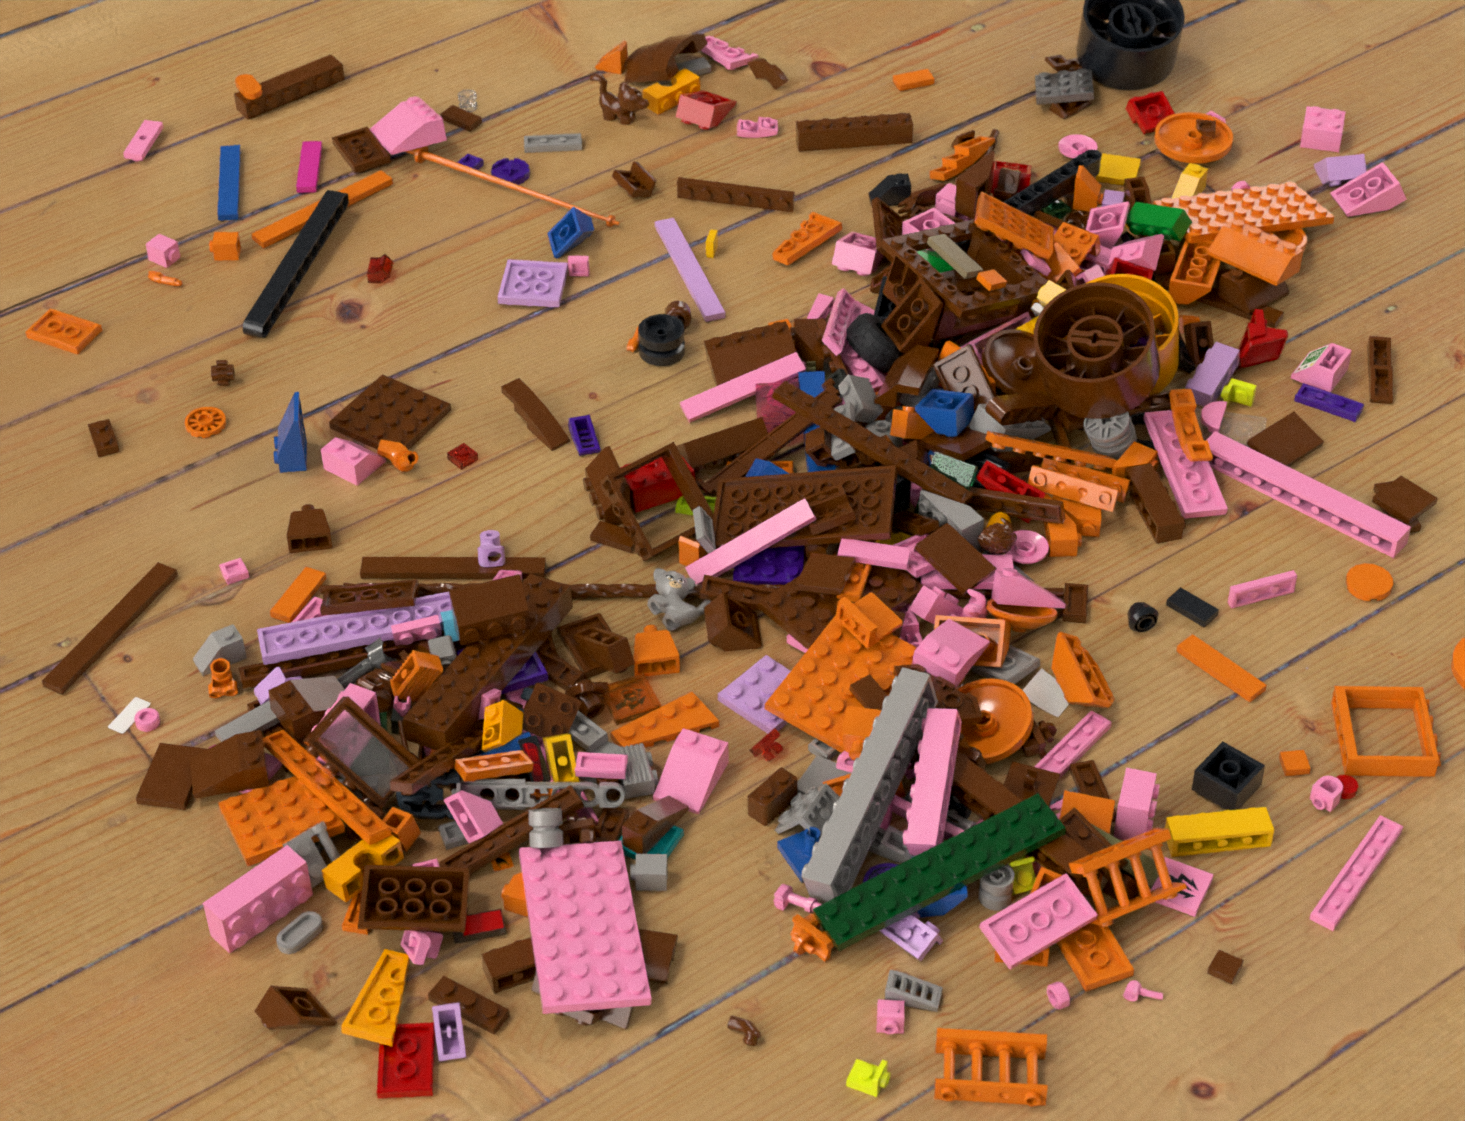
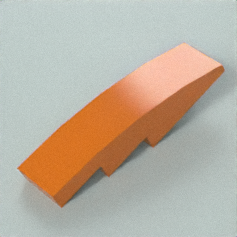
(964, 156)

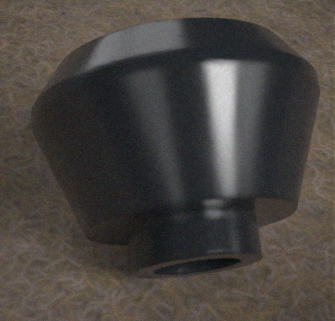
(1142, 617)

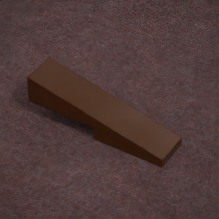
(1380, 370)

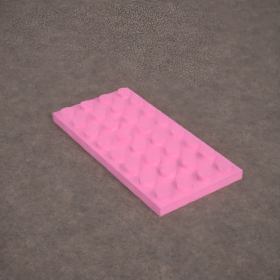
(583, 927)

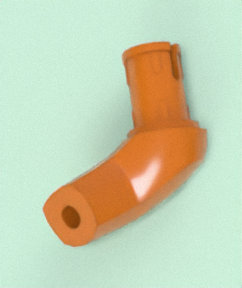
(398, 454)

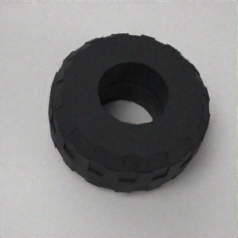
(872, 342)

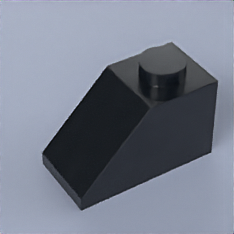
(892, 189)

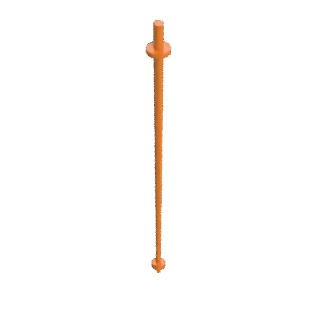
(422, 154)

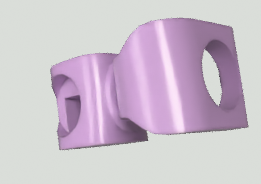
(490, 547)

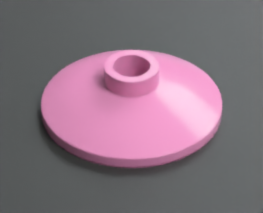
(1075, 145)
(1029, 547)

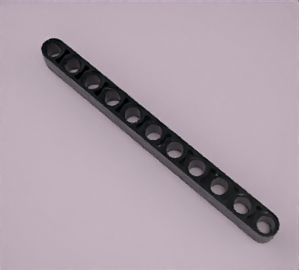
(1050, 187)
(295, 264)

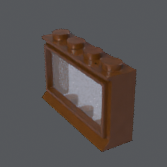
(359, 751)

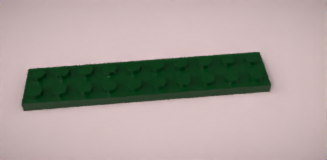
(938, 872)

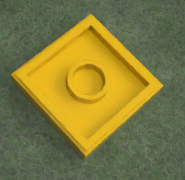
(1117, 168)

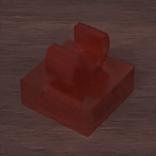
(766, 744)

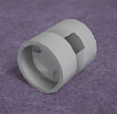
(545, 828)
(997, 888)

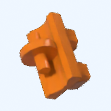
(809, 938)

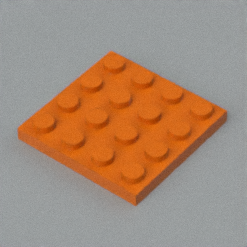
(1014, 226)
(273, 816)

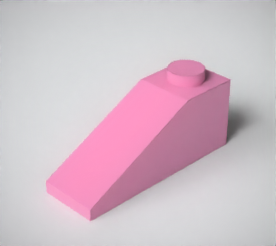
(1016, 589)

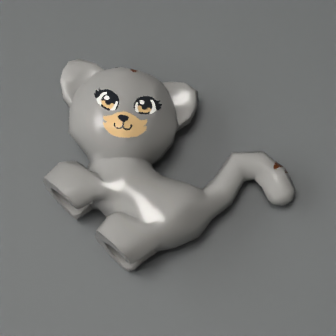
(672, 590)

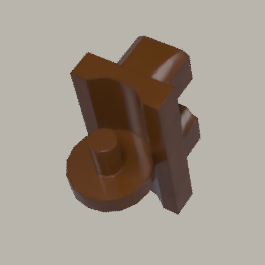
(1038, 739)
(579, 830)

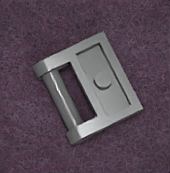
(306, 849)

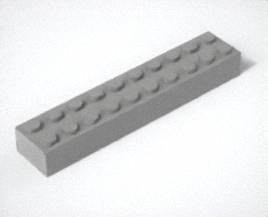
(870, 787)

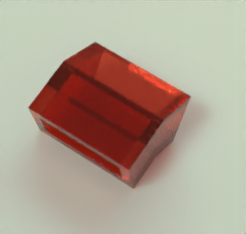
(379, 269)

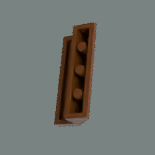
(907, 375)

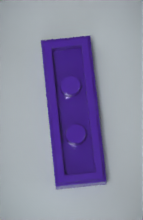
(1329, 402)

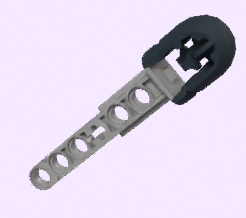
(414, 804)

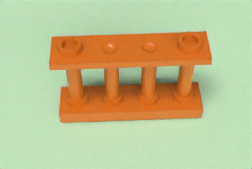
(1079, 483)
(1110, 857)
(995, 1044)

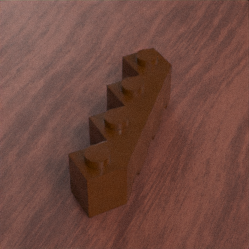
(819, 449)

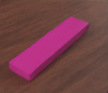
(309, 166)

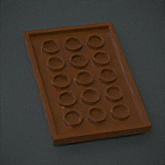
(808, 613)

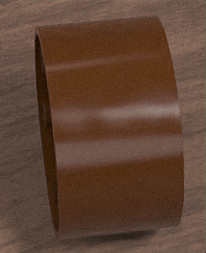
(1102, 370)

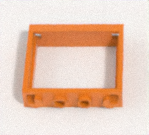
(1391, 698)

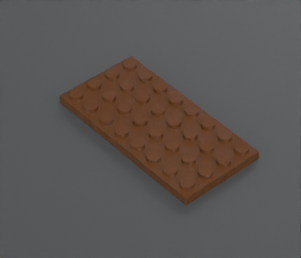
(753, 500)

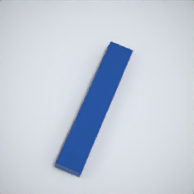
(229, 183)

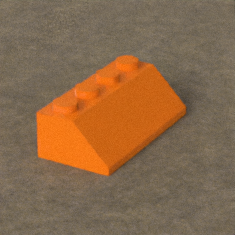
(1256, 252)
(1193, 273)

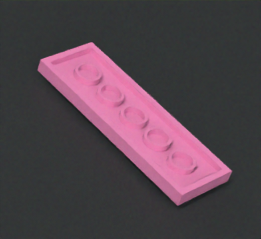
(1190, 482)

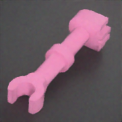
(785, 895)

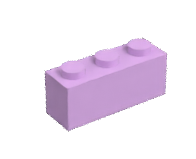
(1213, 373)

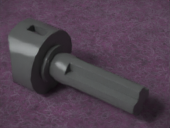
(375, 659)

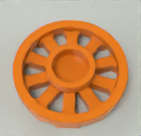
(196, 422)

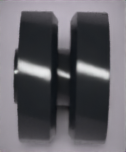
(661, 340)

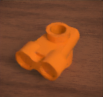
(221, 679)

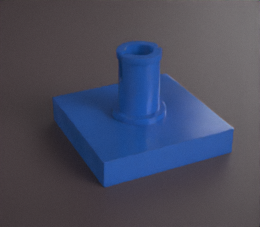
(798, 849)

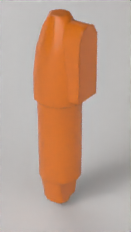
(161, 279)
(633, 343)

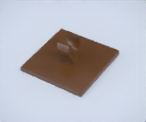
(1029, 780)

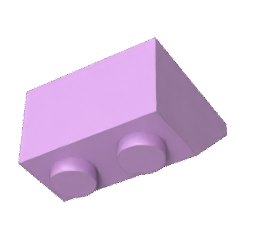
(1340, 169)

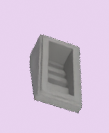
(904, 982)

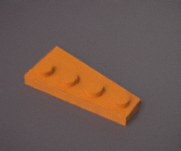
(808, 237)
(666, 722)

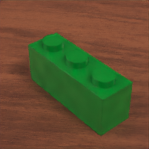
(1156, 220)

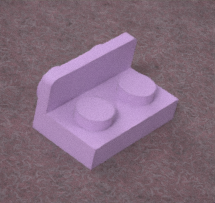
(913, 935)

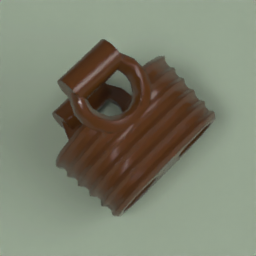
(379, 682)

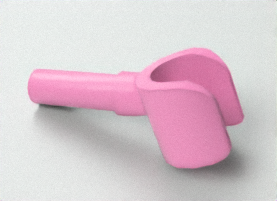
(1135, 989)

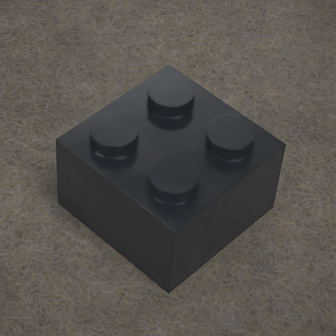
(1228, 777)

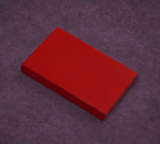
(408, 1064)

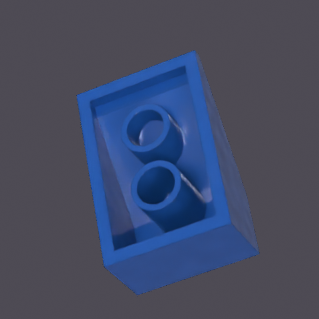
(291, 439)

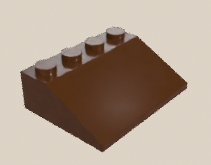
(747, 351)
(414, 898)

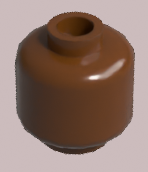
(681, 311)

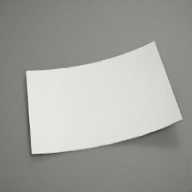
(1046, 693)

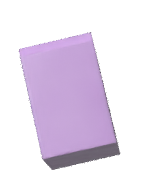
(449, 1031)

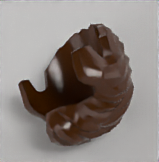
(998, 537)

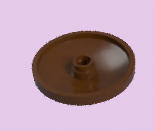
(1013, 362)

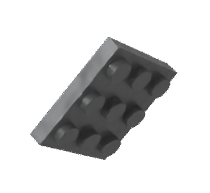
(1064, 86)

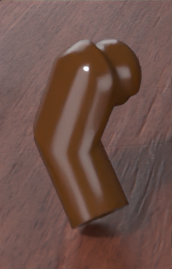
(747, 1027)

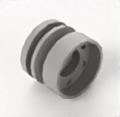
(1111, 435)

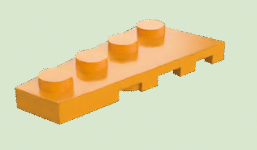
(379, 1002)

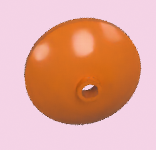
(1022, 616)

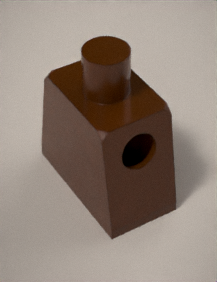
(308, 530)

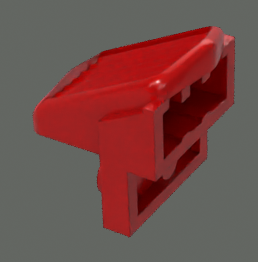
(1260, 342)

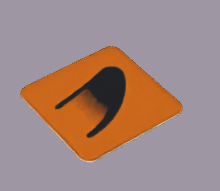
(502, 862)

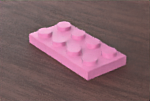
(1038, 921)

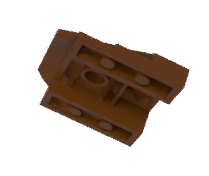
(657, 60)

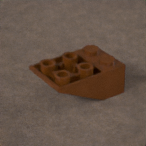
(972, 182)

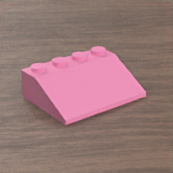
(409, 127)

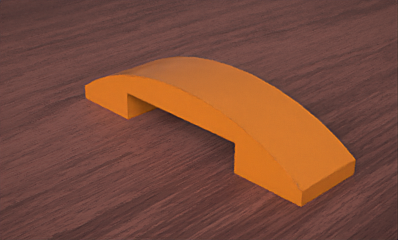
(1187, 426)

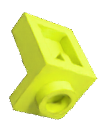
(1239, 392)
(1023, 874)
(868, 1077)

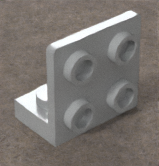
(809, 809)

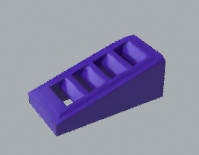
(580, 423)

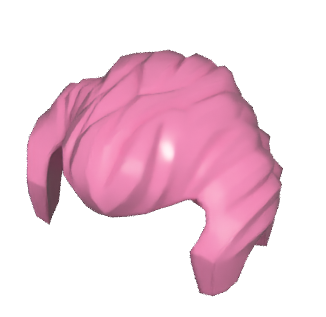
(976, 607)

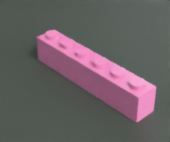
(933, 780)

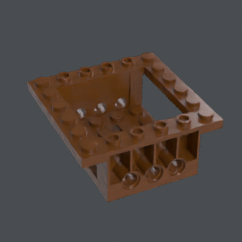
(965, 301)

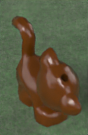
(624, 105)

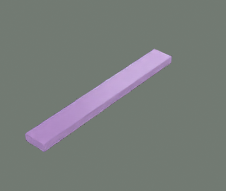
(690, 270)

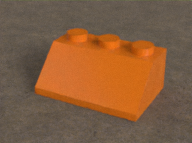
(994, 630)

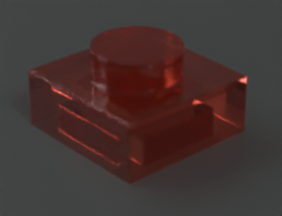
(462, 456)

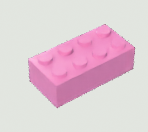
(258, 899)

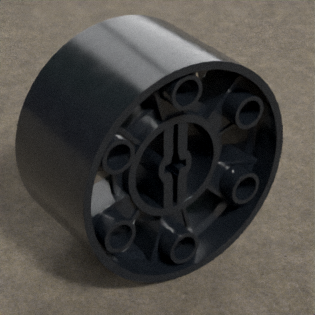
(1129, 47)

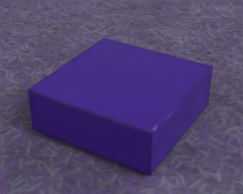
(471, 161)

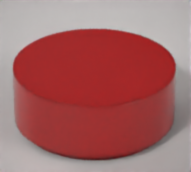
(1350, 786)

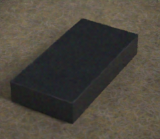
(1192, 607)

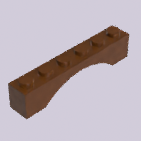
(1138, 191)

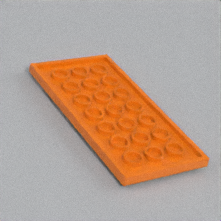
(1266, 207)

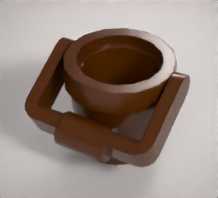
(589, 695)

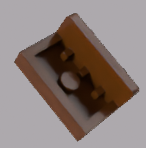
(636, 182)

